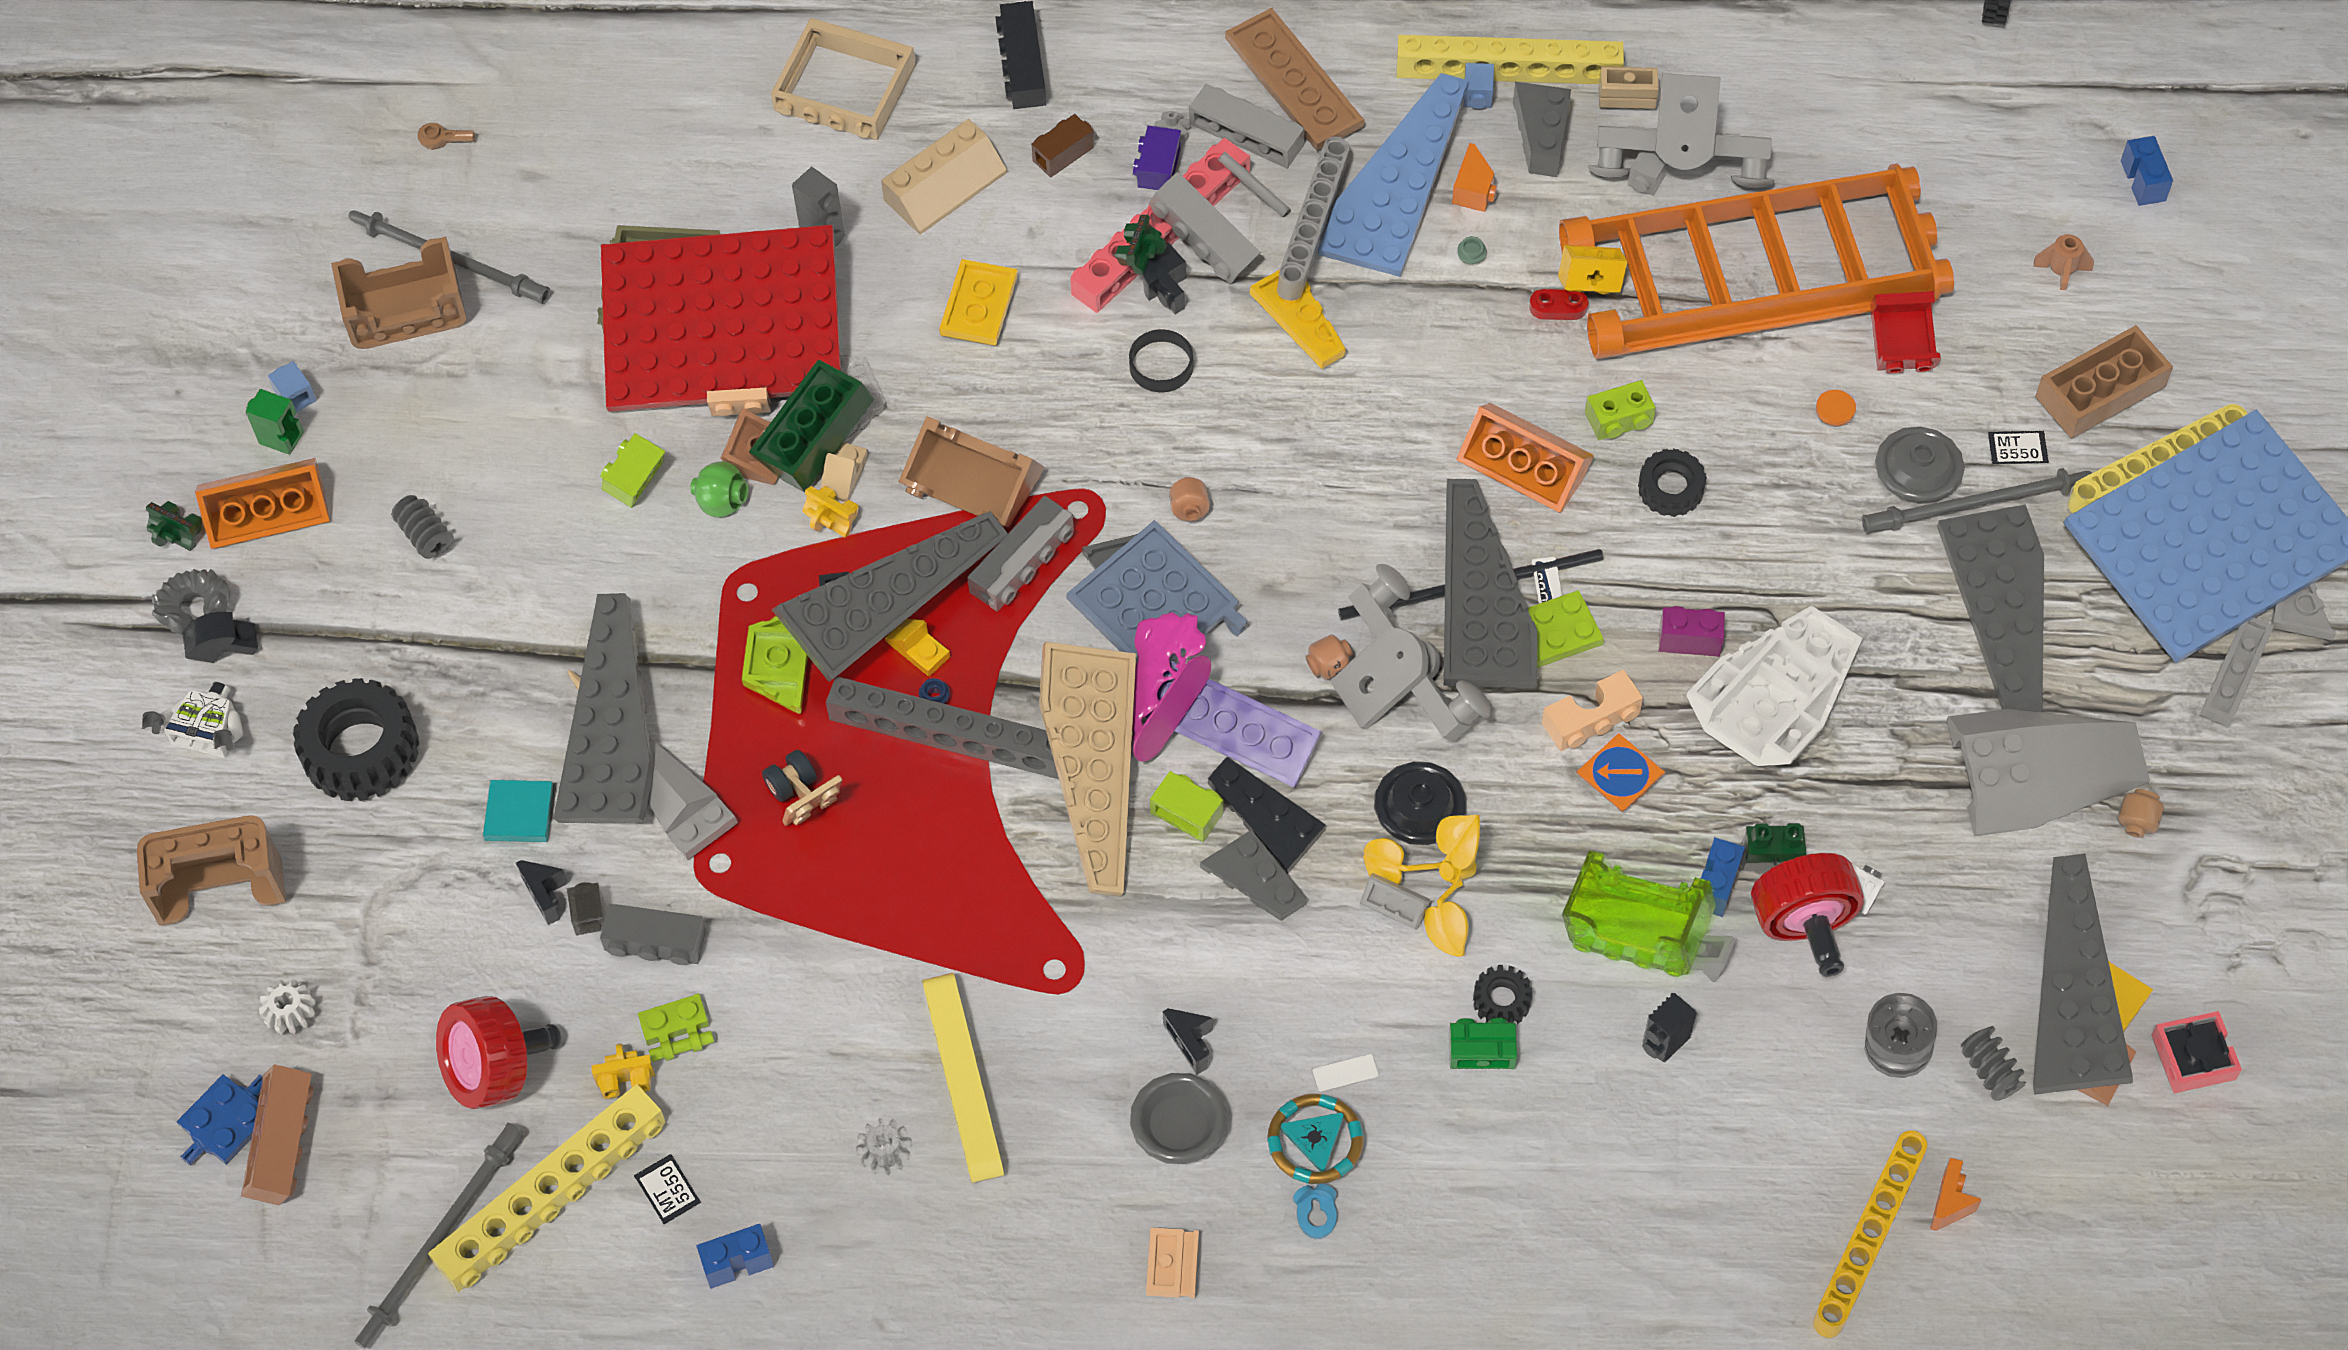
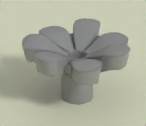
(1174, 121)

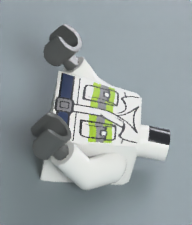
(199, 721)

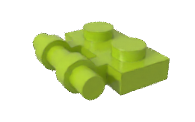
(673, 1020)

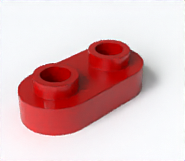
(1558, 304)

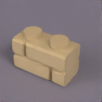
(1628, 87)

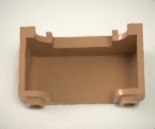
(969, 472)

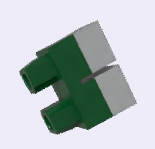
(1772, 845)

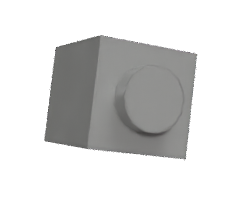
(1647, 172)

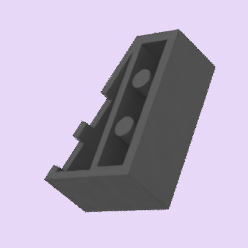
(1542, 123)

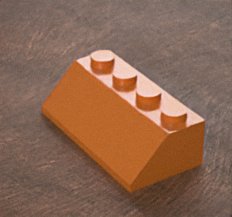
(1524, 456)
(262, 503)

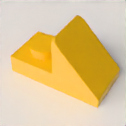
(918, 646)

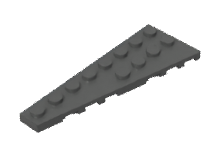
(2079, 1013)

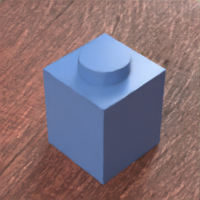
(1480, 85)
(292, 384)

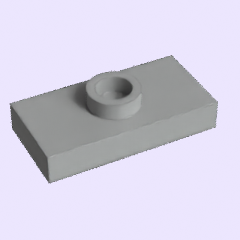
(1394, 901)

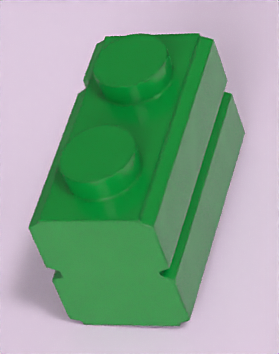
(1482, 1044)

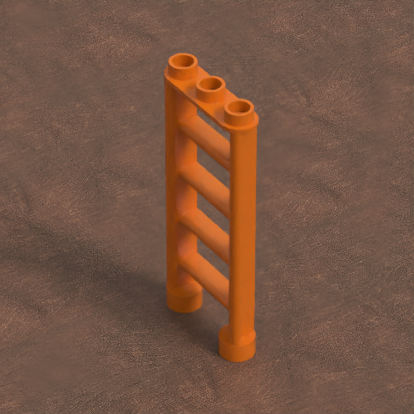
(1792, 306)

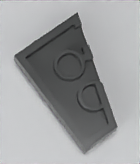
(1257, 874)

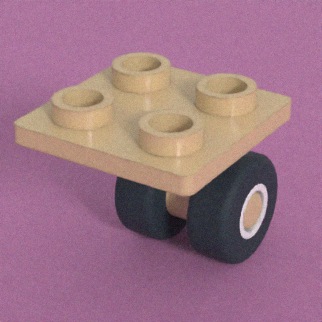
(797, 776)

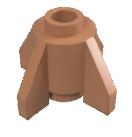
(2065, 257)

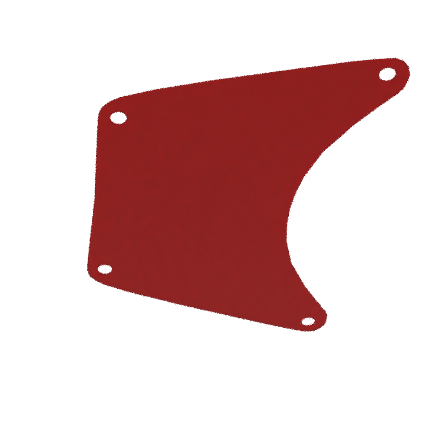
(915, 838)

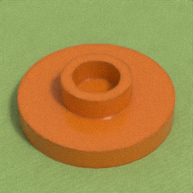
(1835, 407)

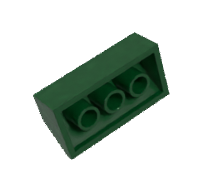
(812, 425)

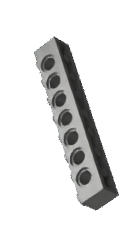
(941, 726)

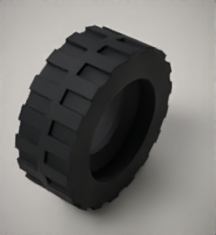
(1678, 462)

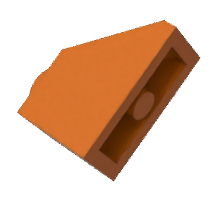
(1474, 181)

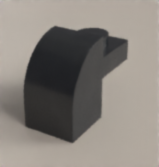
(1162, 279)
(218, 632)

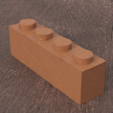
(277, 1134)

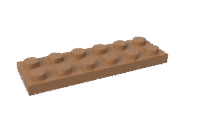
(1294, 78)

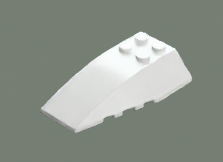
(1776, 690)

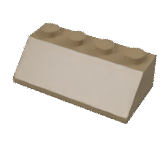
(943, 176)

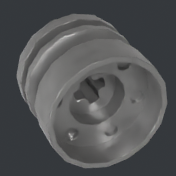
(1901, 1019)

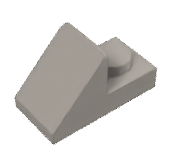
(1713, 955)

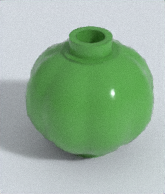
(719, 489)

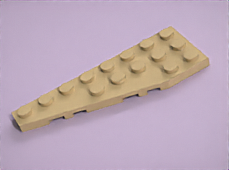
(1089, 727)

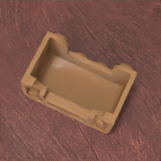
(401, 299)
(205, 858)

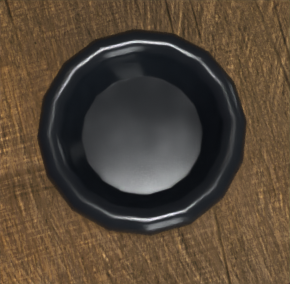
(1416, 799)

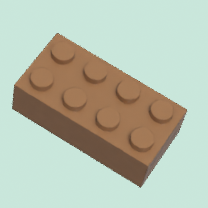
(2103, 381)

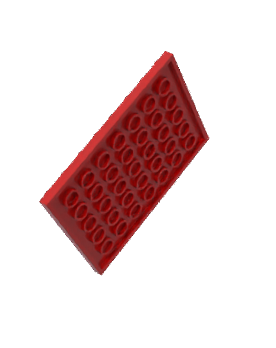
(717, 315)

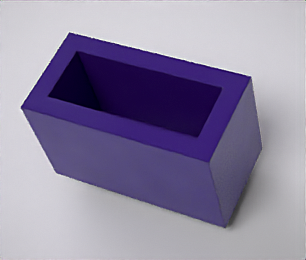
(1158, 157)

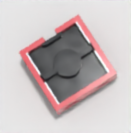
(2196, 1052)

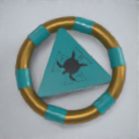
(1315, 1138)

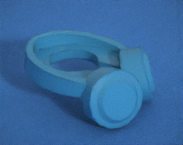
(1325, 1196)

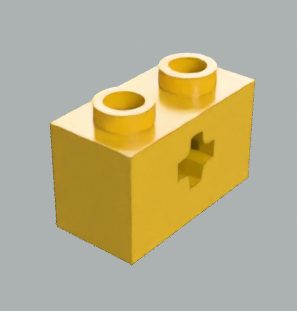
(1592, 269)

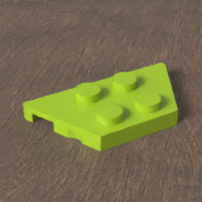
(775, 664)

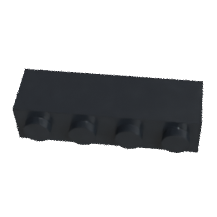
(1022, 54)

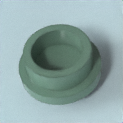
(1471, 250)

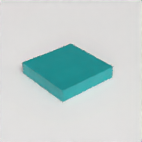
(518, 811)

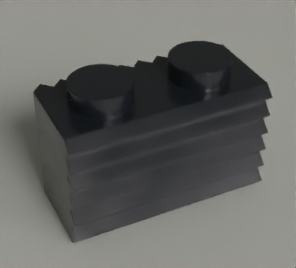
(1668, 1028)

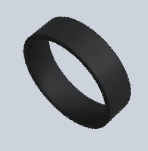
(1161, 335)

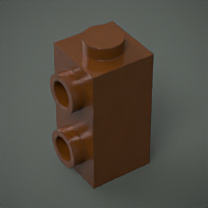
(1062, 145)

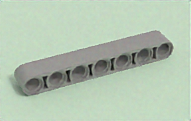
(1313, 218)

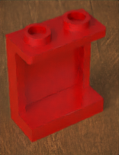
(1904, 331)

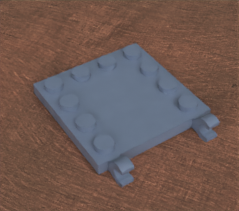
(1152, 579)

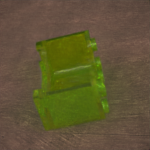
(1637, 917)

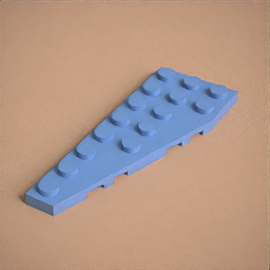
(1385, 202)

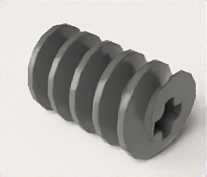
(422, 526)
(1992, 1064)

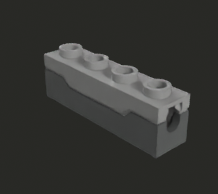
(1021, 554)

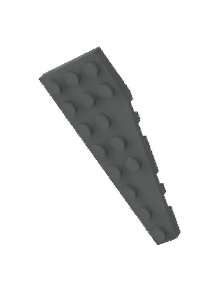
(2002, 587)
(1485, 616)

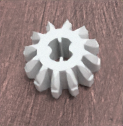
(287, 1006)

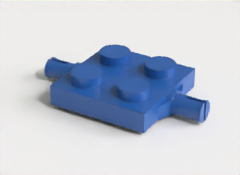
(221, 1120)

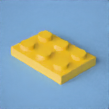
(978, 302)

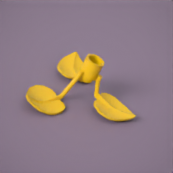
(1458, 839)

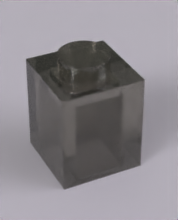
(586, 908)

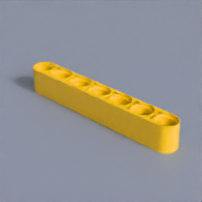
(1864, 1246)

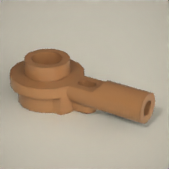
(435, 136)

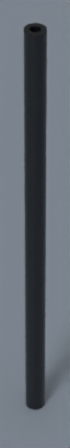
(1520, 573)

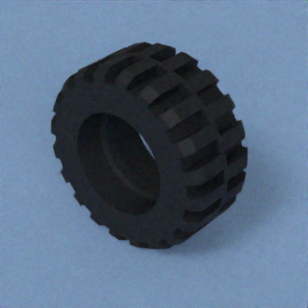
(345, 707)

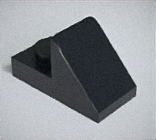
(541, 882)
(1186, 1032)

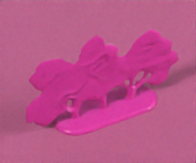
(1154, 644)

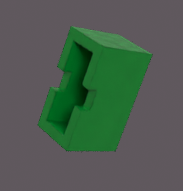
(274, 421)

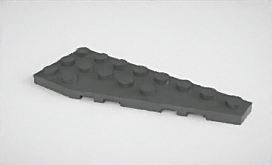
(608, 745)

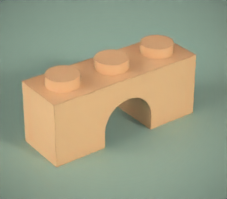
(1572, 725)

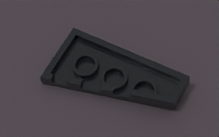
(1273, 818)

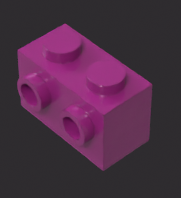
(1691, 631)

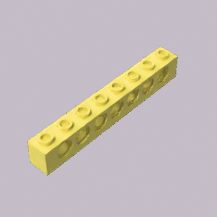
(1512, 58)
(632, 1107)

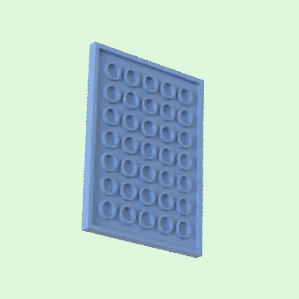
(2214, 535)

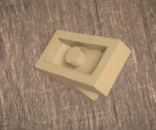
(844, 469)

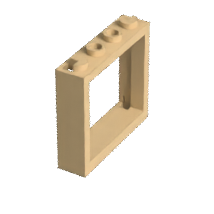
(853, 44)

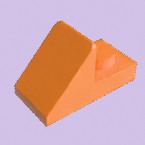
(1951, 1203)

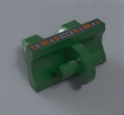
(1144, 244)
(170, 527)

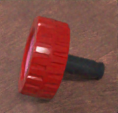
(1809, 902)
(486, 1051)

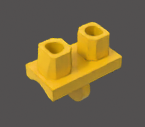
(827, 512)
(623, 1068)

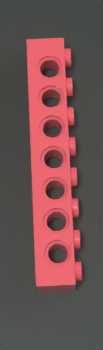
(1206, 176)

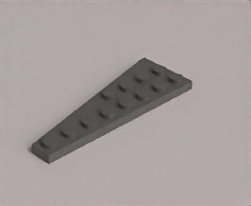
(859, 609)

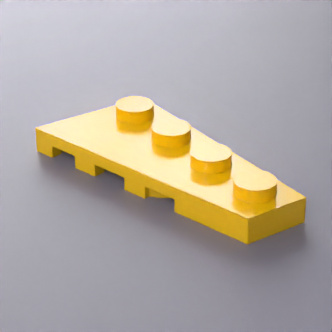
(1301, 320)

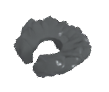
(184, 588)

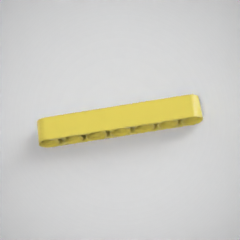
(2143, 460)
(963, 1078)

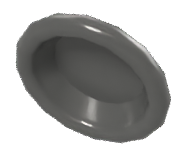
(1919, 464)
(1178, 1118)

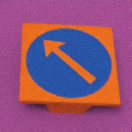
(1620, 772)

